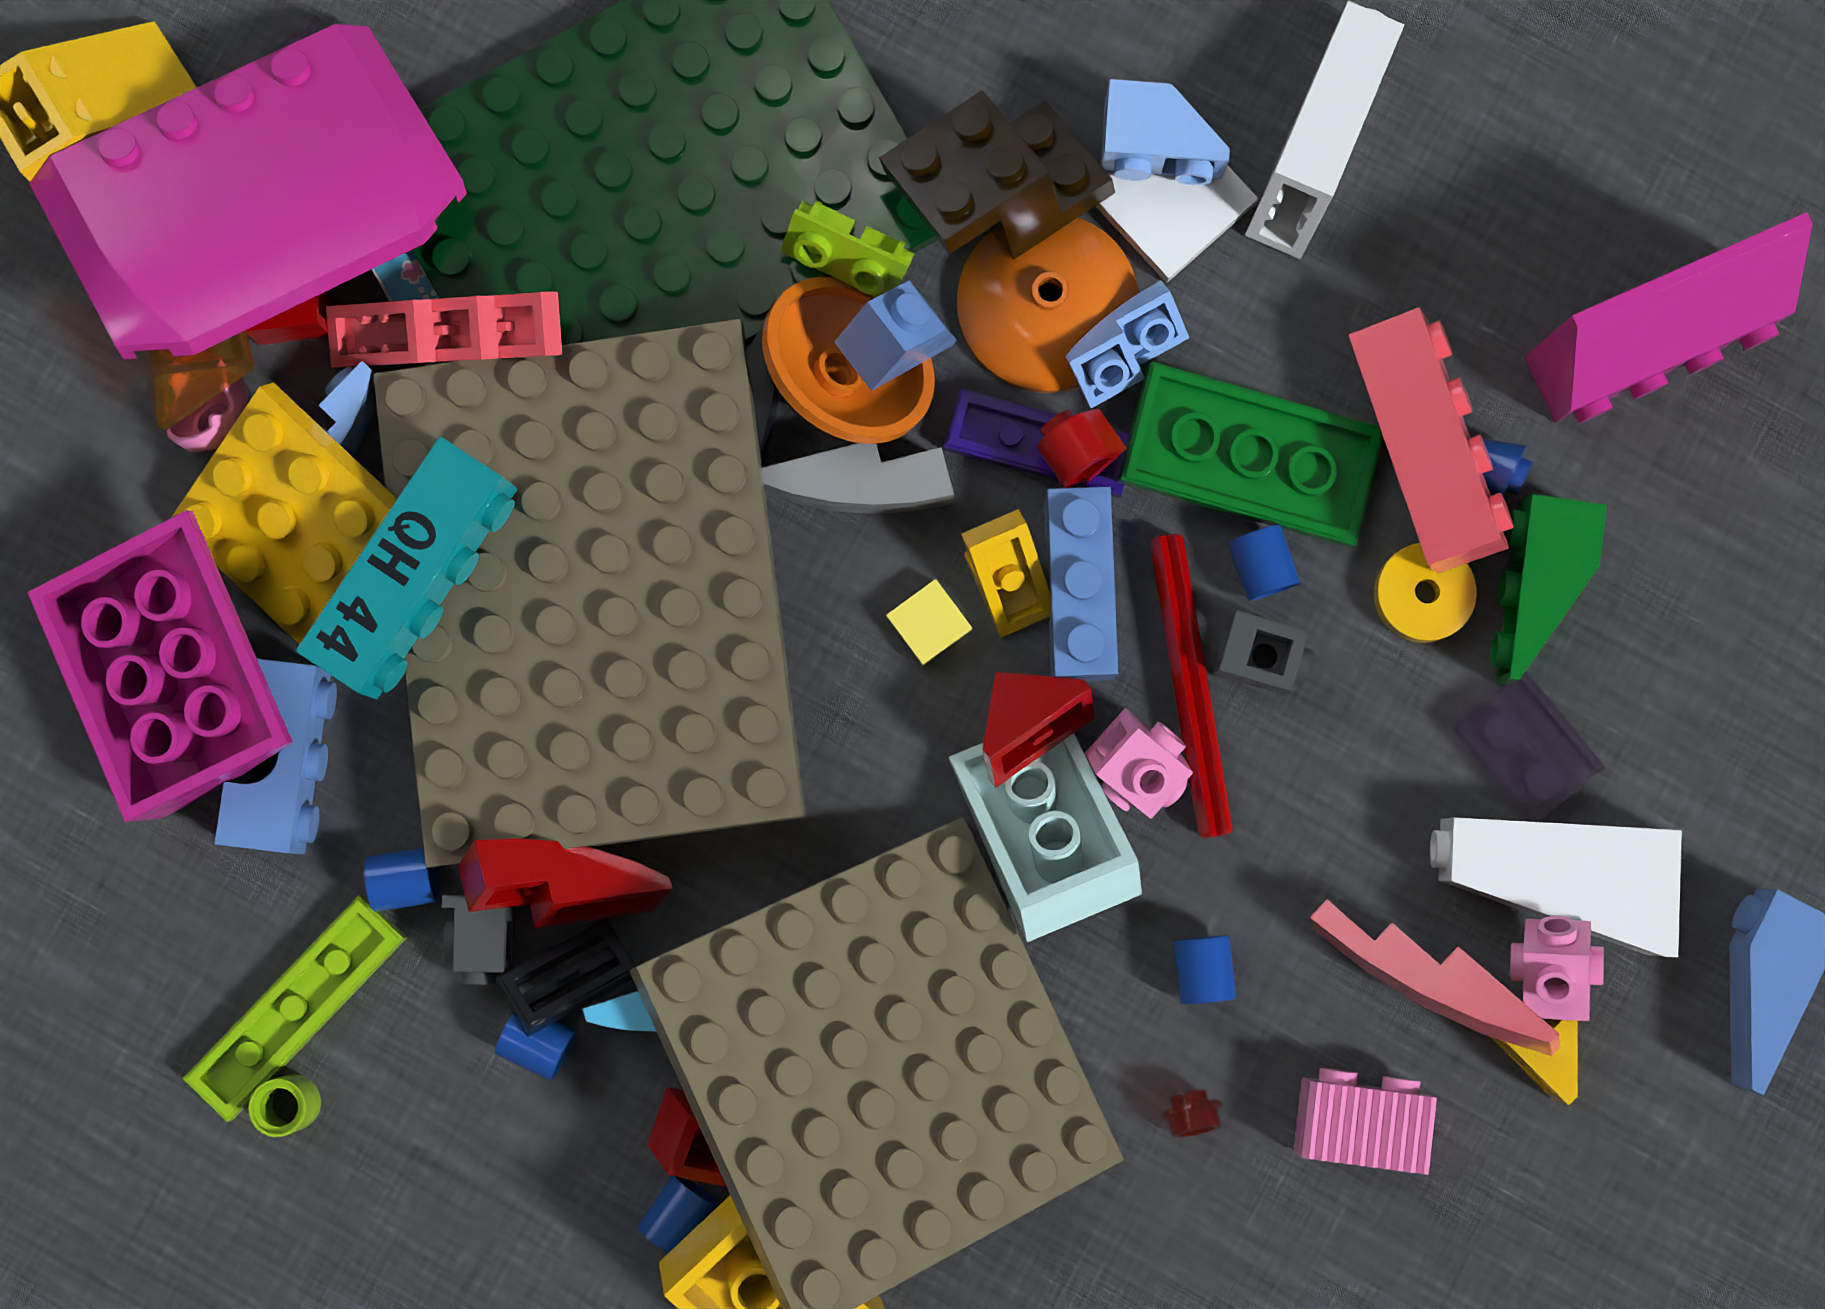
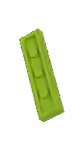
(294, 1008)

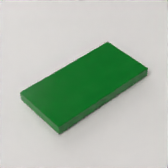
(1251, 455)

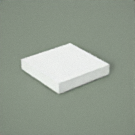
(1175, 220)

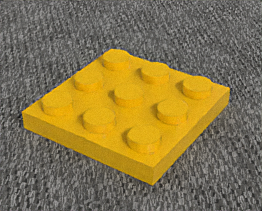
(285, 509)

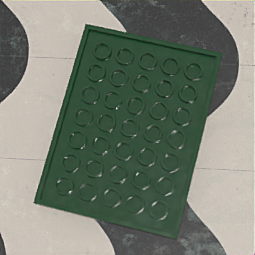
(662, 163)

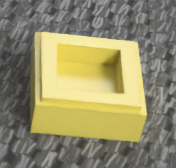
(929, 622)

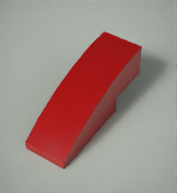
(557, 881)

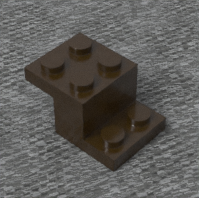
(987, 173)

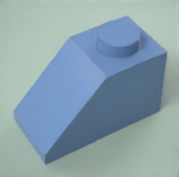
(893, 335)

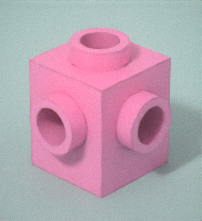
(1139, 764)
(1557, 967)

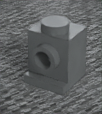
(1287, 644)
(478, 941)

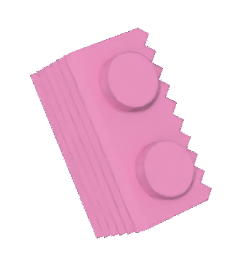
(1365, 1123)

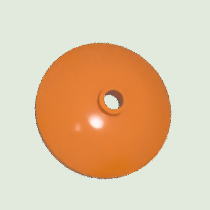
(1019, 332)
(822, 381)

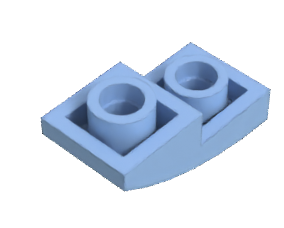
(1132, 334)
(351, 405)

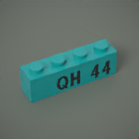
(408, 570)

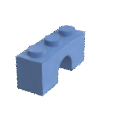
(1081, 583)
(279, 809)

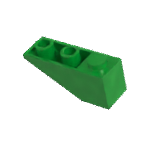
(1551, 562)

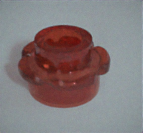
(1192, 1114)

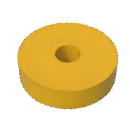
(1416, 620)

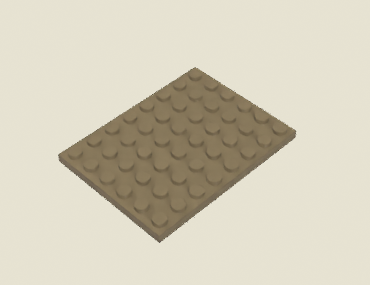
(625, 621)

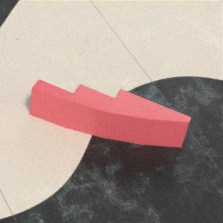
(444, 329)
(1453, 989)

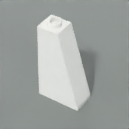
(1325, 130)
(1599, 874)

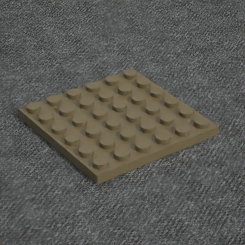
(877, 1071)

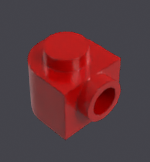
(1079, 446)

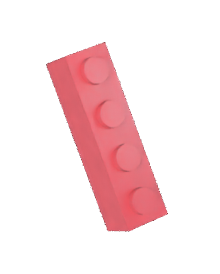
(1429, 440)

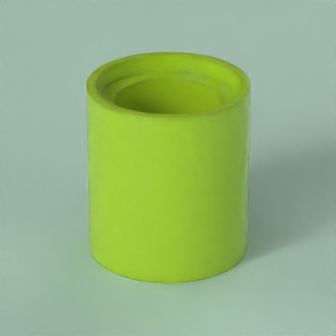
(261, 1105)

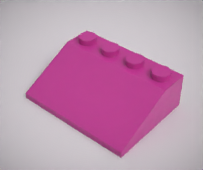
(1672, 323)
(160, 669)

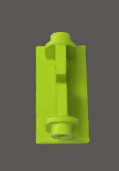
(824, 242)

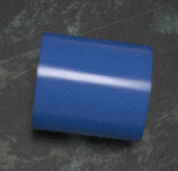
(1264, 562)
(400, 880)
(1205, 969)
(539, 1053)
(676, 1212)

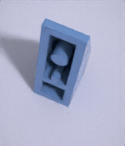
(1772, 977)

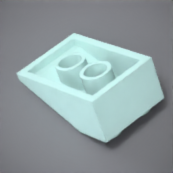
(1050, 837)

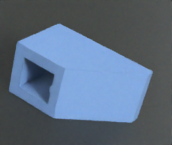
(1158, 132)

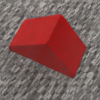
(1030, 718)

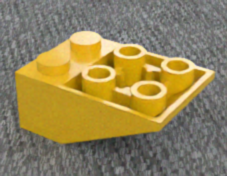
(82, 88)

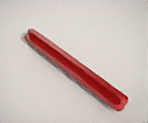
(1191, 685)

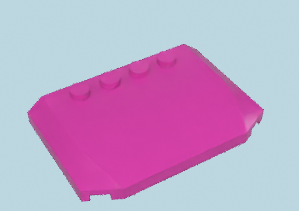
(248, 194)

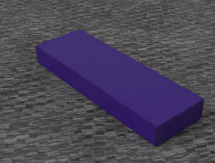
(1009, 437)

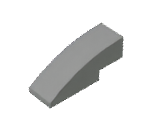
(859, 482)

